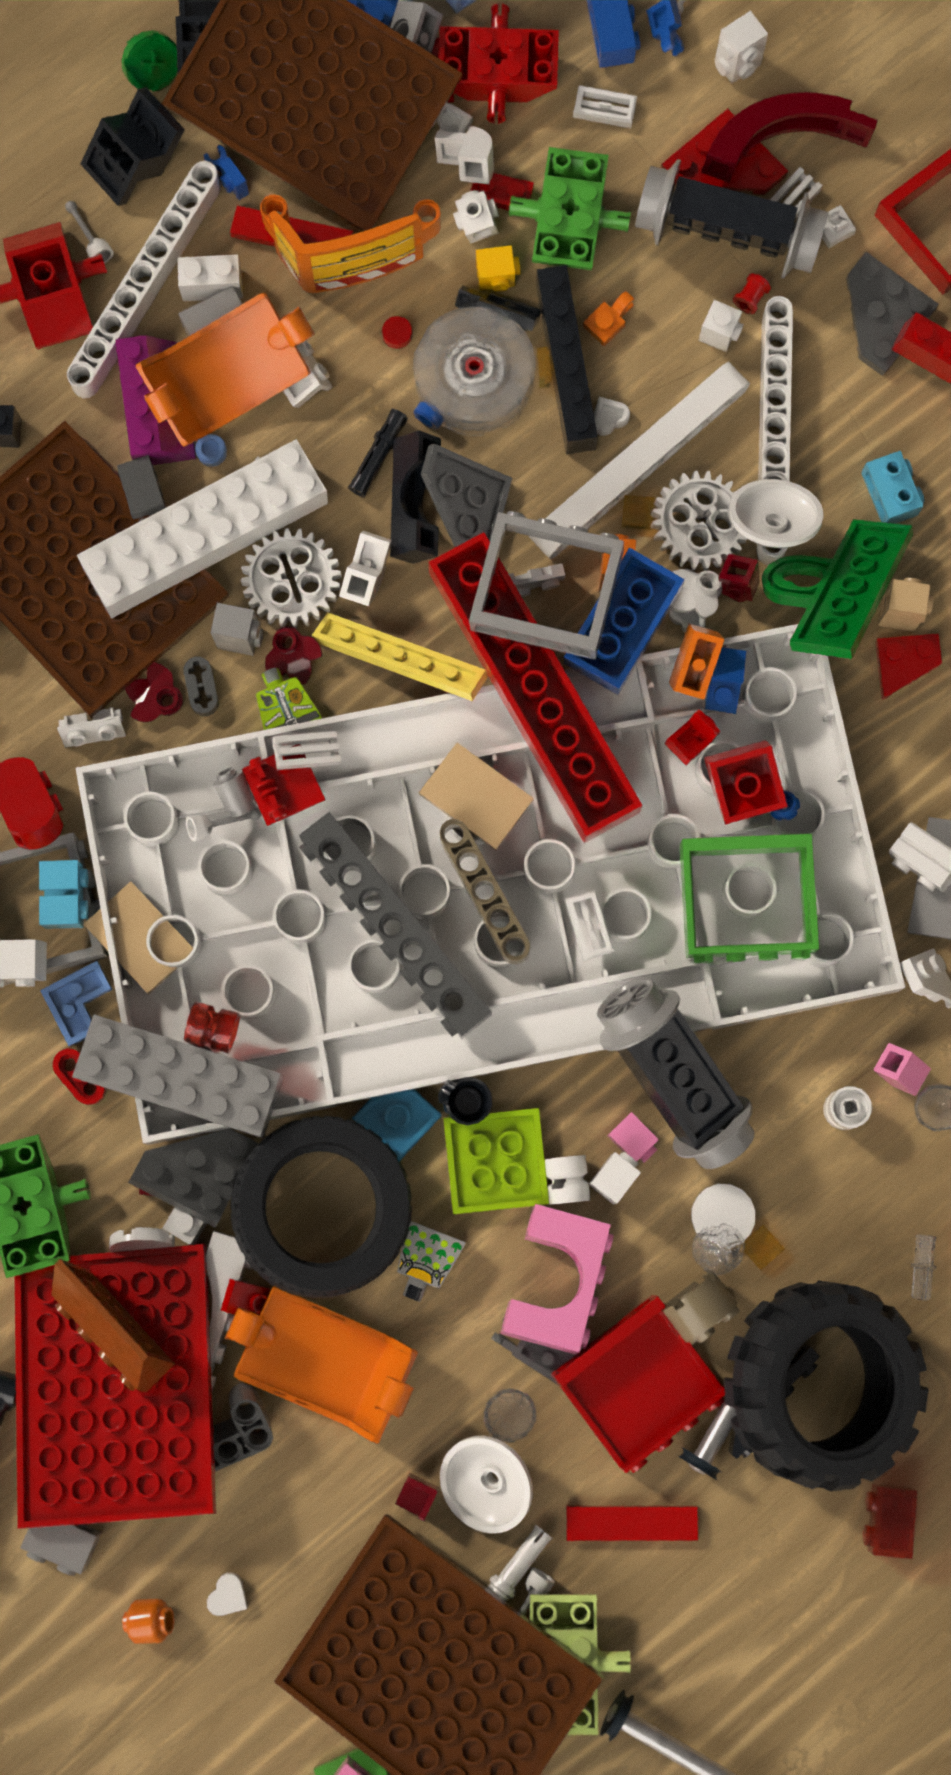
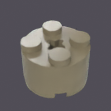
(700, 1308)

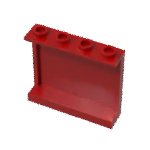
(639, 1385)

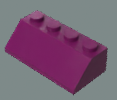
(143, 430)

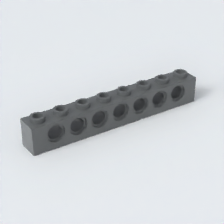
(328, 833)

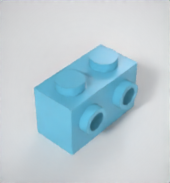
(893, 488)

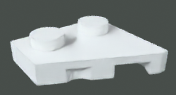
(544, 577)
(928, 976)

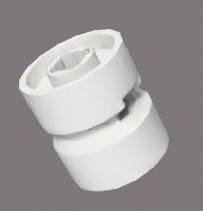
(847, 1108)
(567, 1179)

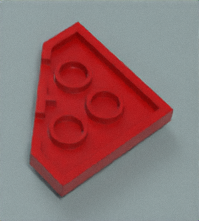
(755, 172)

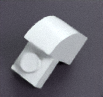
(470, 151)
(367, 569)

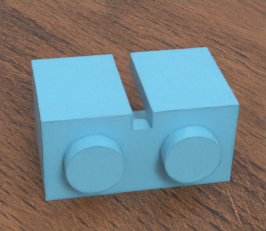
(63, 894)

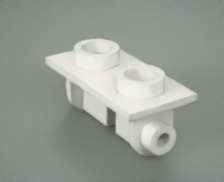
(77, 730)

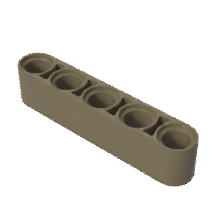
(482, 875)

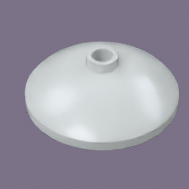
(776, 513)
(475, 1494)

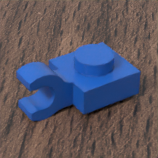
(664, 21)
(231, 176)

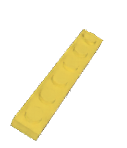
(400, 656)

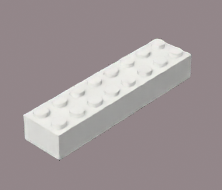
(203, 528)

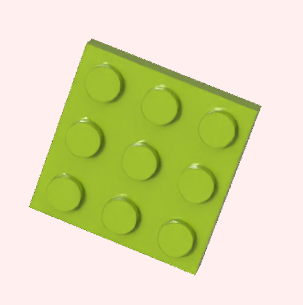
(496, 1162)

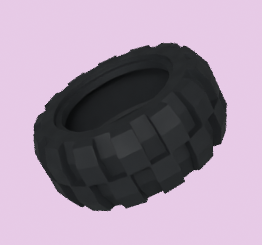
(889, 1395)

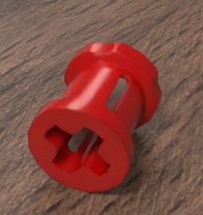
(751, 293)

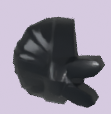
(466, 1100)

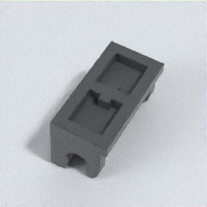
(141, 487)

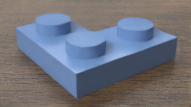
(68, 1000)

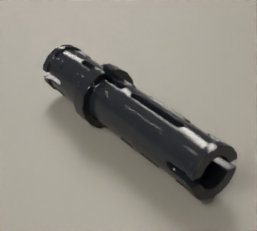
(378, 452)

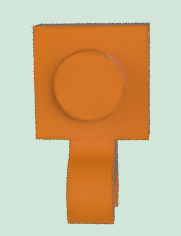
(607, 320)

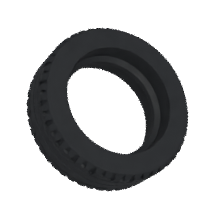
(391, 1198)

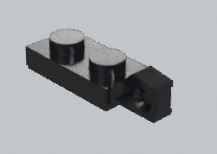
(521, 313)

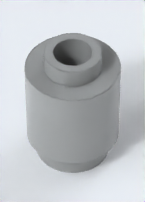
(234, 792)

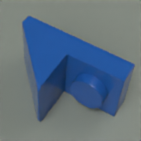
(726, 681)

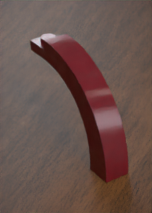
(783, 115)

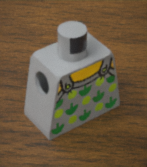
(427, 1259)

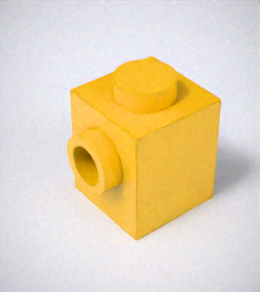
(496, 268)

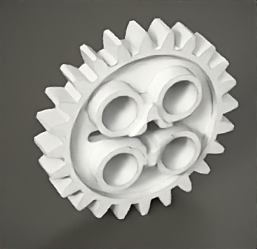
(678, 534)
(265, 586)

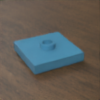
(398, 1119)

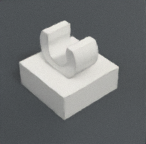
(837, 227)

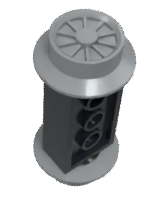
(731, 217)
(676, 1073)

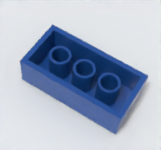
(636, 611)

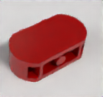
(27, 805)

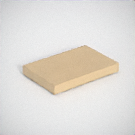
(476, 795)
(134, 918)

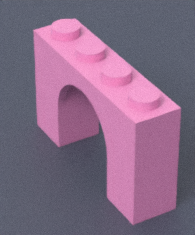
(585, 1243)

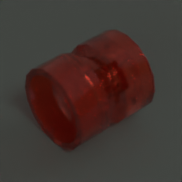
(212, 1027)

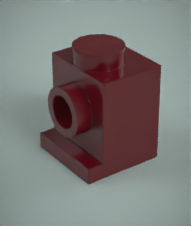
(739, 586)

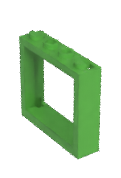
(751, 845)

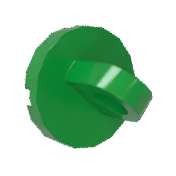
(150, 60)

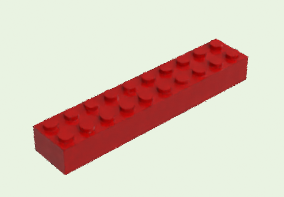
(538, 696)

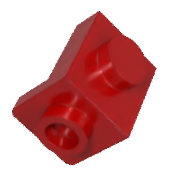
(693, 737)

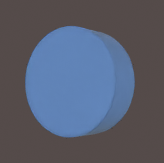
(211, 450)

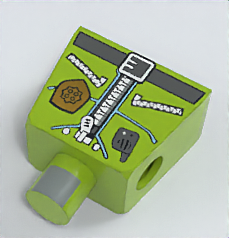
(284, 702)

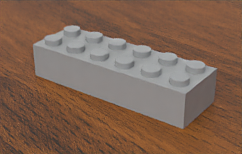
(178, 1076)

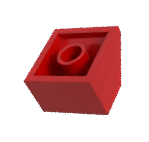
(746, 781)

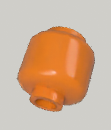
(148, 1621)

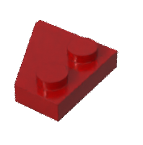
(905, 660)

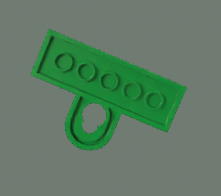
(848, 589)

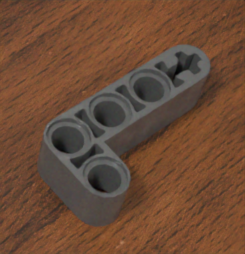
(240, 1428)

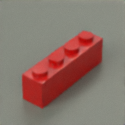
(926, 345)

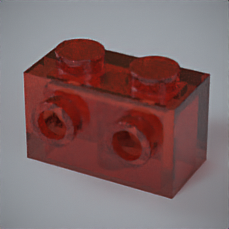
(890, 1521)

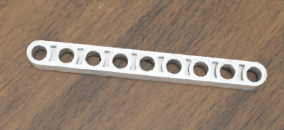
(144, 265)
(780, 388)
(647, 453)

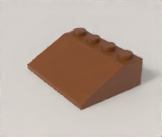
(108, 1326)

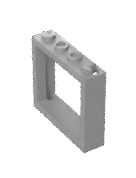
(538, 634)
(76, 851)

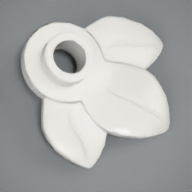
(696, 594)

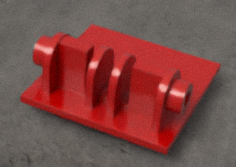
(281, 791)

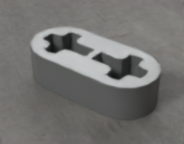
(194, 688)

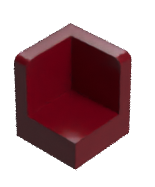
(417, 1496)

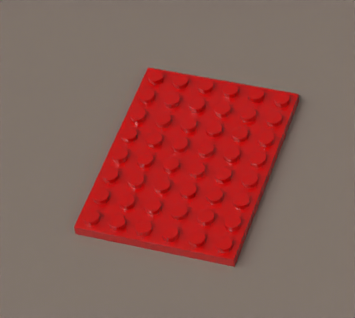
(84, 1437)

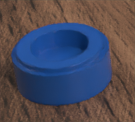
(427, 416)

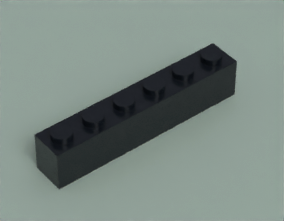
(566, 359)

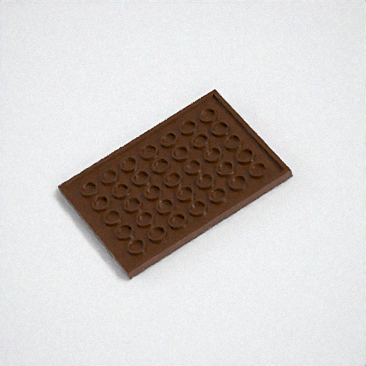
(315, 97)
(50, 511)
(435, 1667)

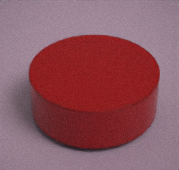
(397, 332)

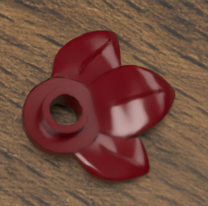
(297, 658)
(150, 692)

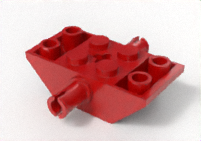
(501, 62)
(52, 306)

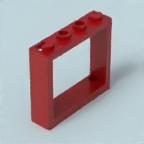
(899, 230)

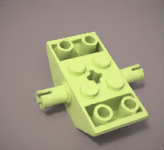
(573, 1623)

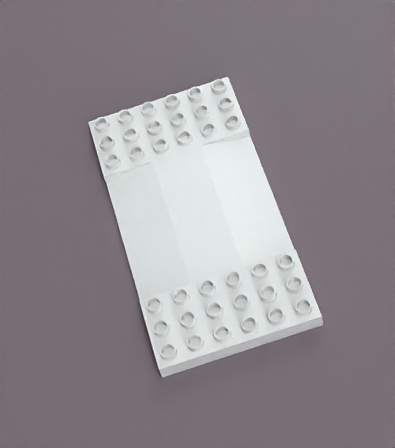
(340, 1014)

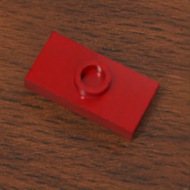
(244, 1296)

